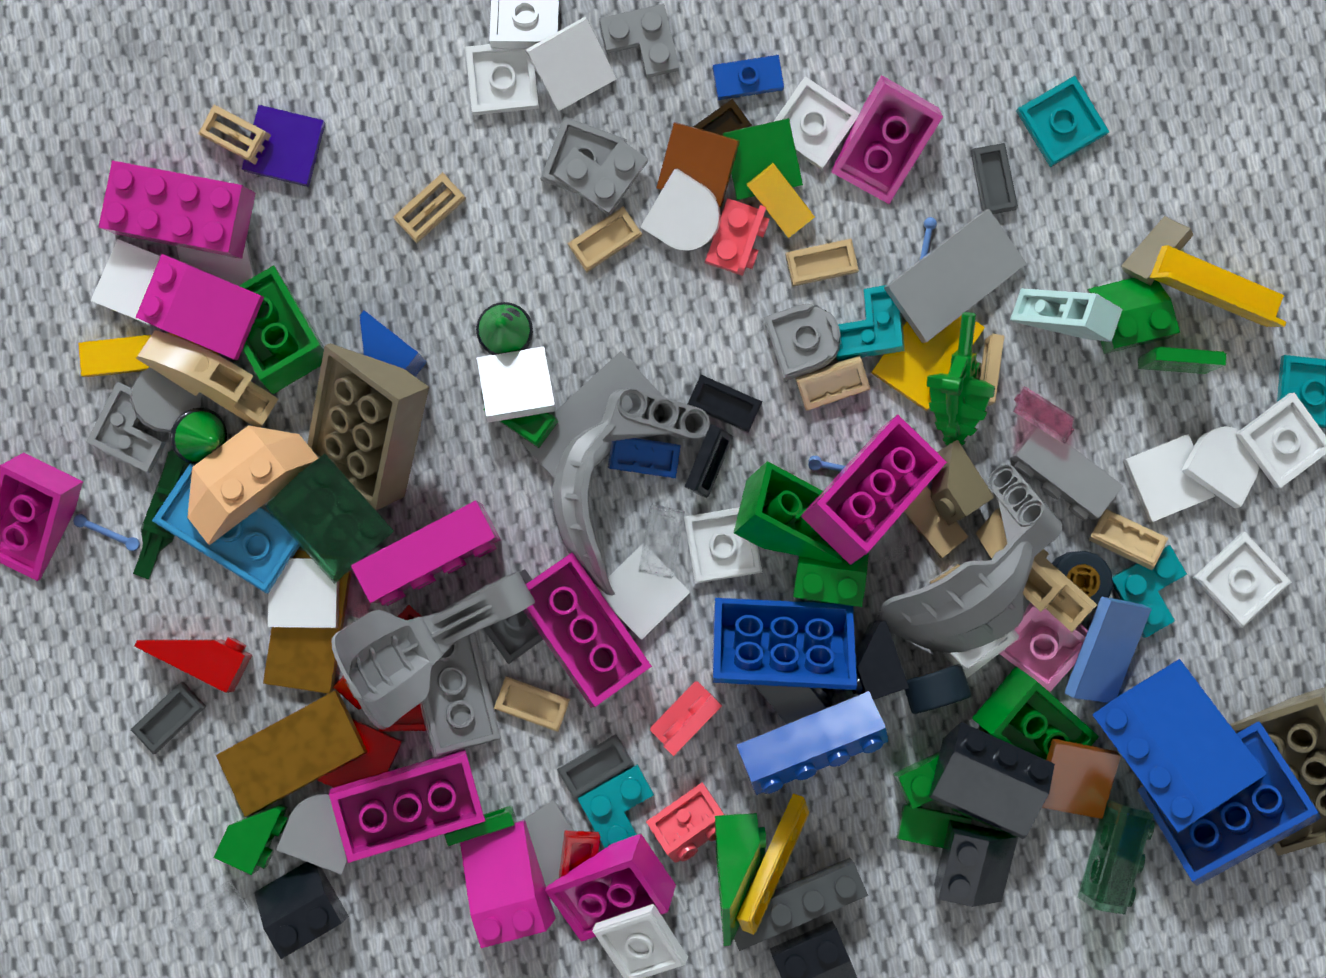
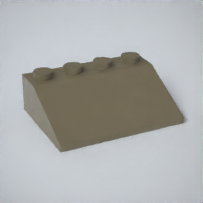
(367, 422)
(1300, 736)

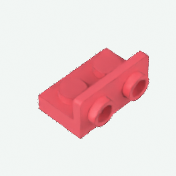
(736, 236)
(685, 717)
(686, 823)

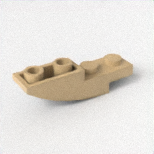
(209, 374)
(1046, 585)

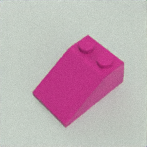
(886, 139)
(199, 307)
(33, 512)
(611, 884)
(505, 886)

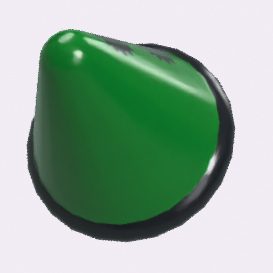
(504, 328)
(197, 434)

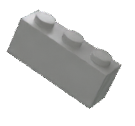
(1066, 474)

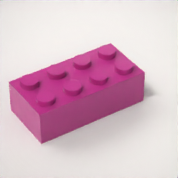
(177, 209)
(873, 489)
(425, 553)
(583, 631)
(406, 805)

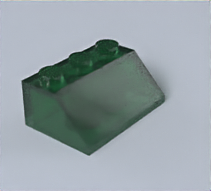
(329, 518)
(1116, 857)

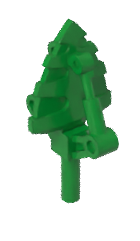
(960, 396)

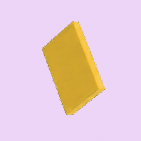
(909, 369)

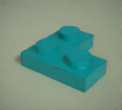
(877, 334)
(1142, 585)
(609, 801)

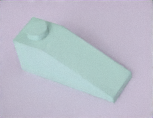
(1068, 313)

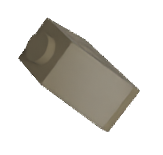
(958, 485)

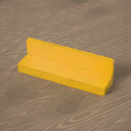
(1218, 286)

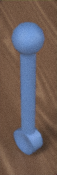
(930, 224)
(816, 463)
(131, 543)

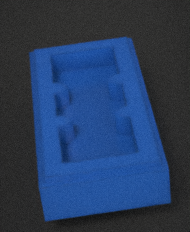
(748, 77)
(645, 457)

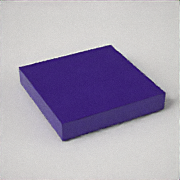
(291, 148)

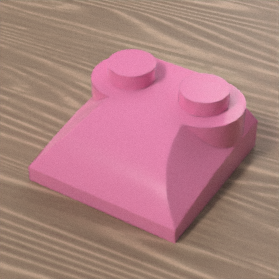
(1044, 647)

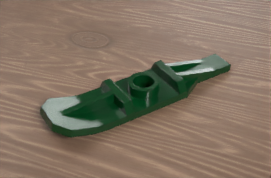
(154, 536)

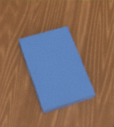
(1107, 650)

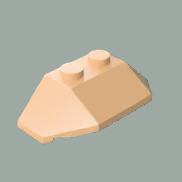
(243, 477)

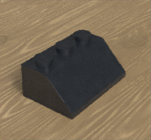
(991, 780)

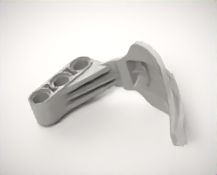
(577, 463)
(980, 597)
(392, 658)

